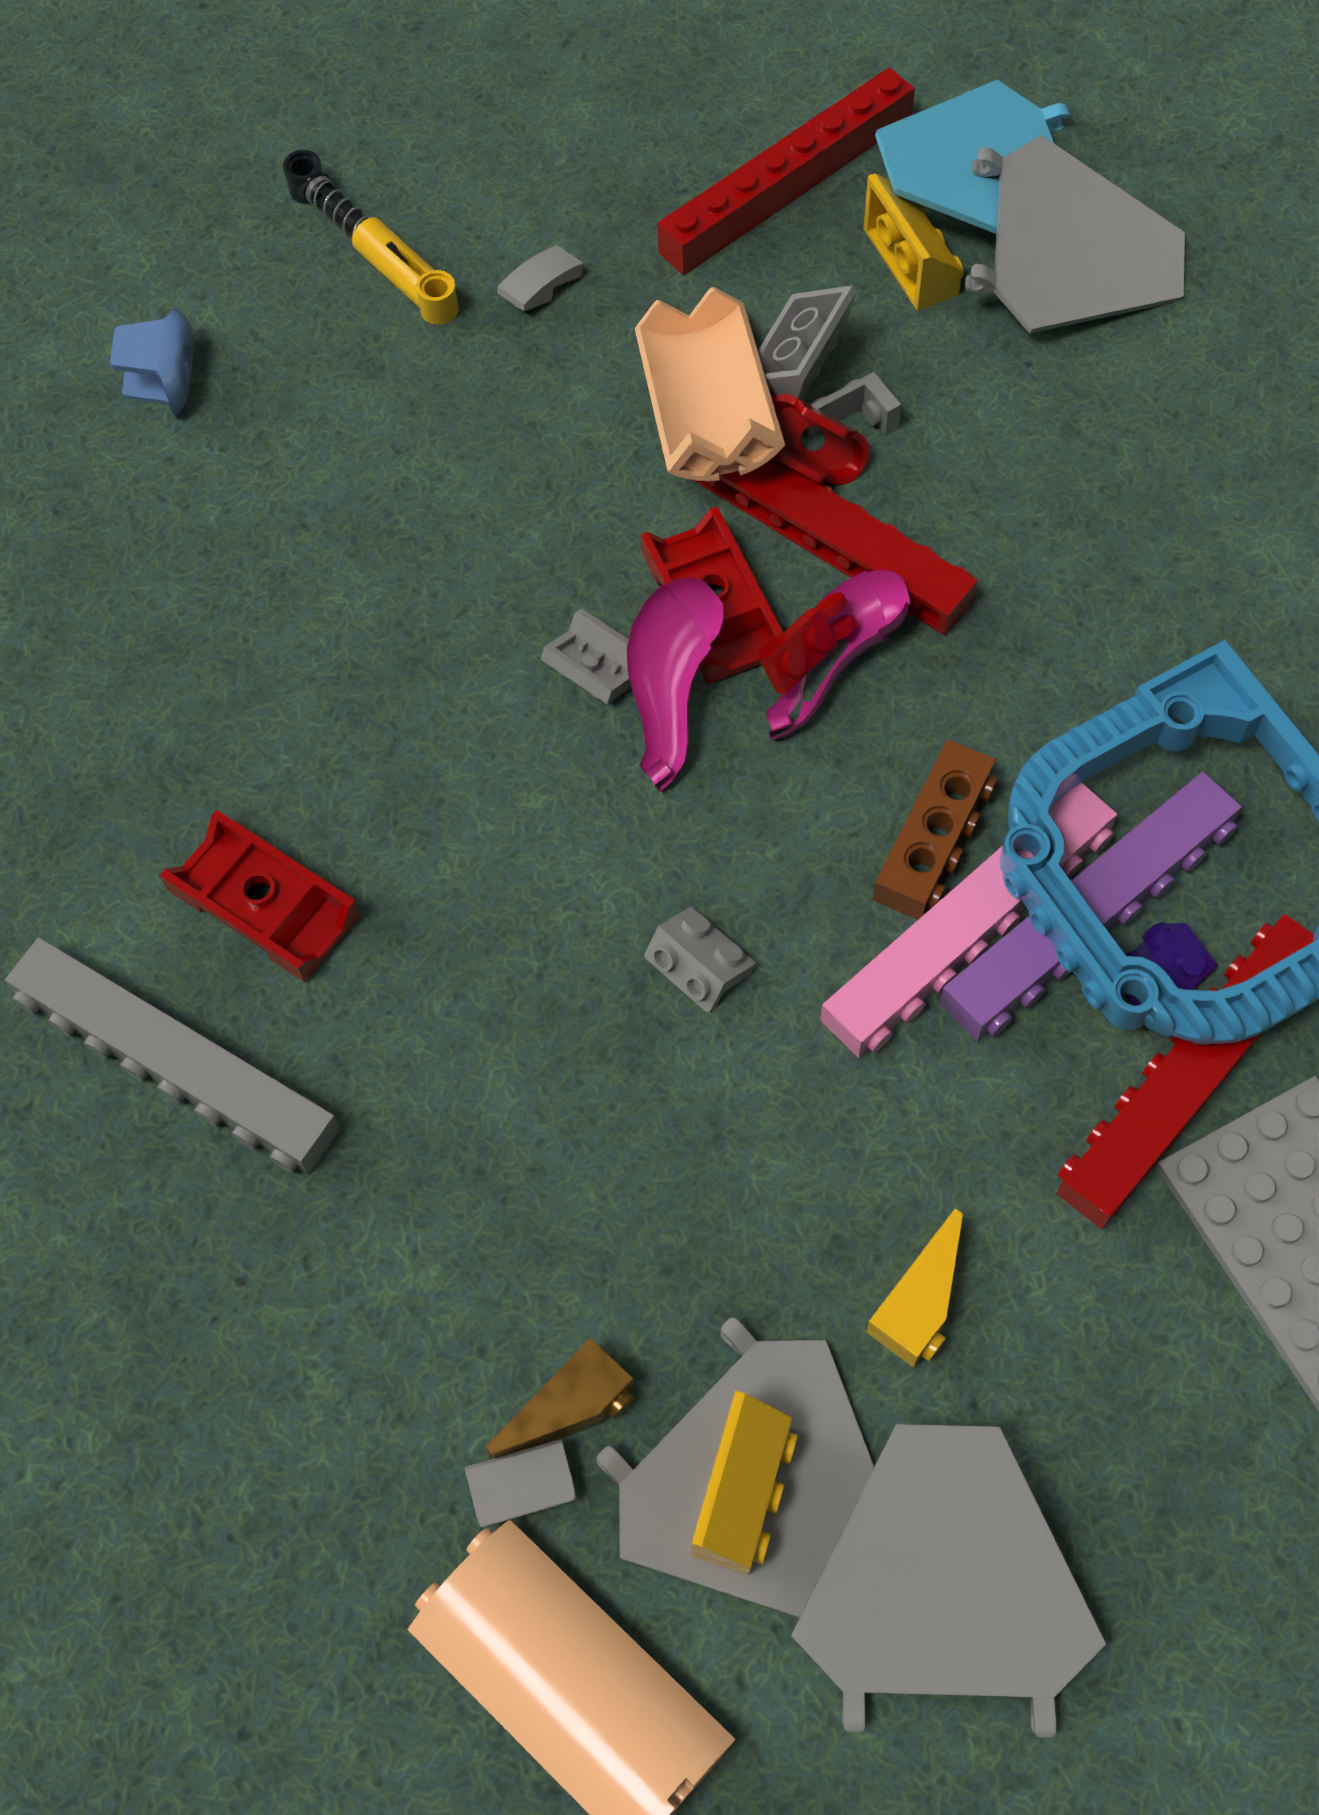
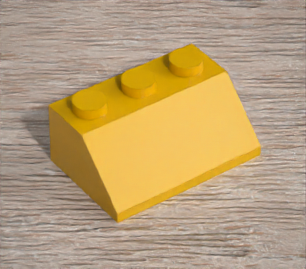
(910, 245)
(743, 1485)

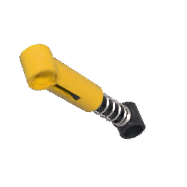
(427, 288)

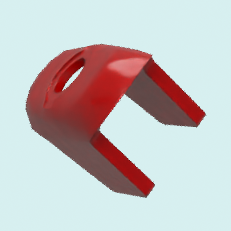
(839, 458)

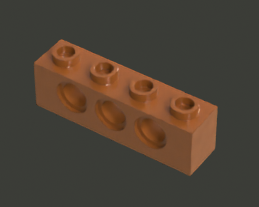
(955, 771)

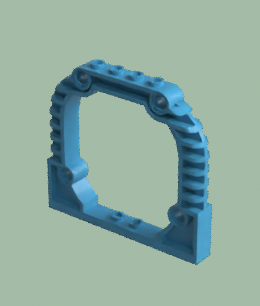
(1214, 699)

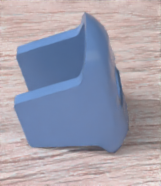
(155, 359)

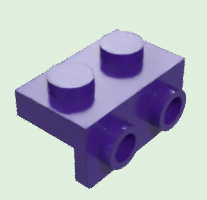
(1176, 952)

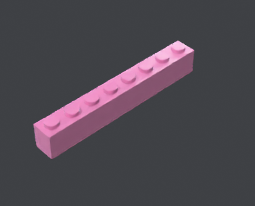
(953, 934)

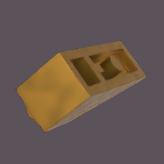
(572, 1401)

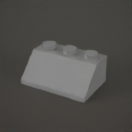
(804, 338)

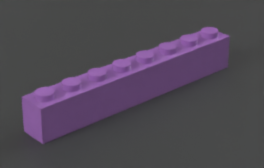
(1112, 886)

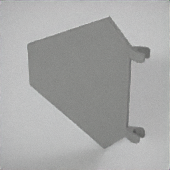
(1073, 242)
(820, 1489)
(948, 1582)

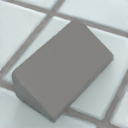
(520, 1483)

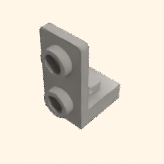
(868, 394)

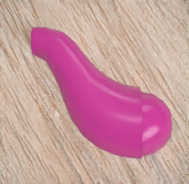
(879, 610)
(663, 658)

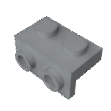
(591, 657)
(698, 958)

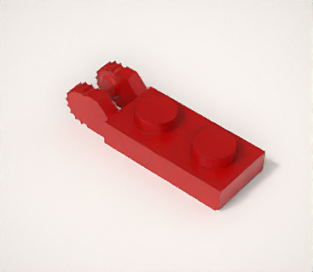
(806, 643)

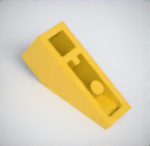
(918, 1305)

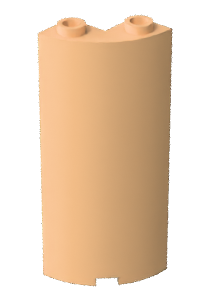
(708, 388)
(567, 1680)

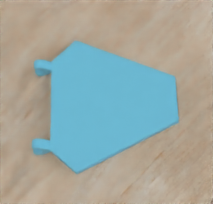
(934, 149)

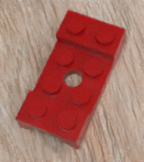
(715, 558)
(292, 923)

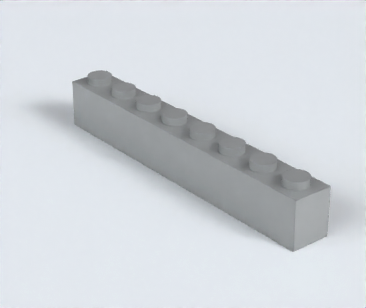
(173, 1056)

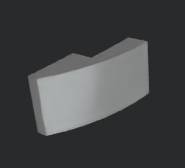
(534, 279)

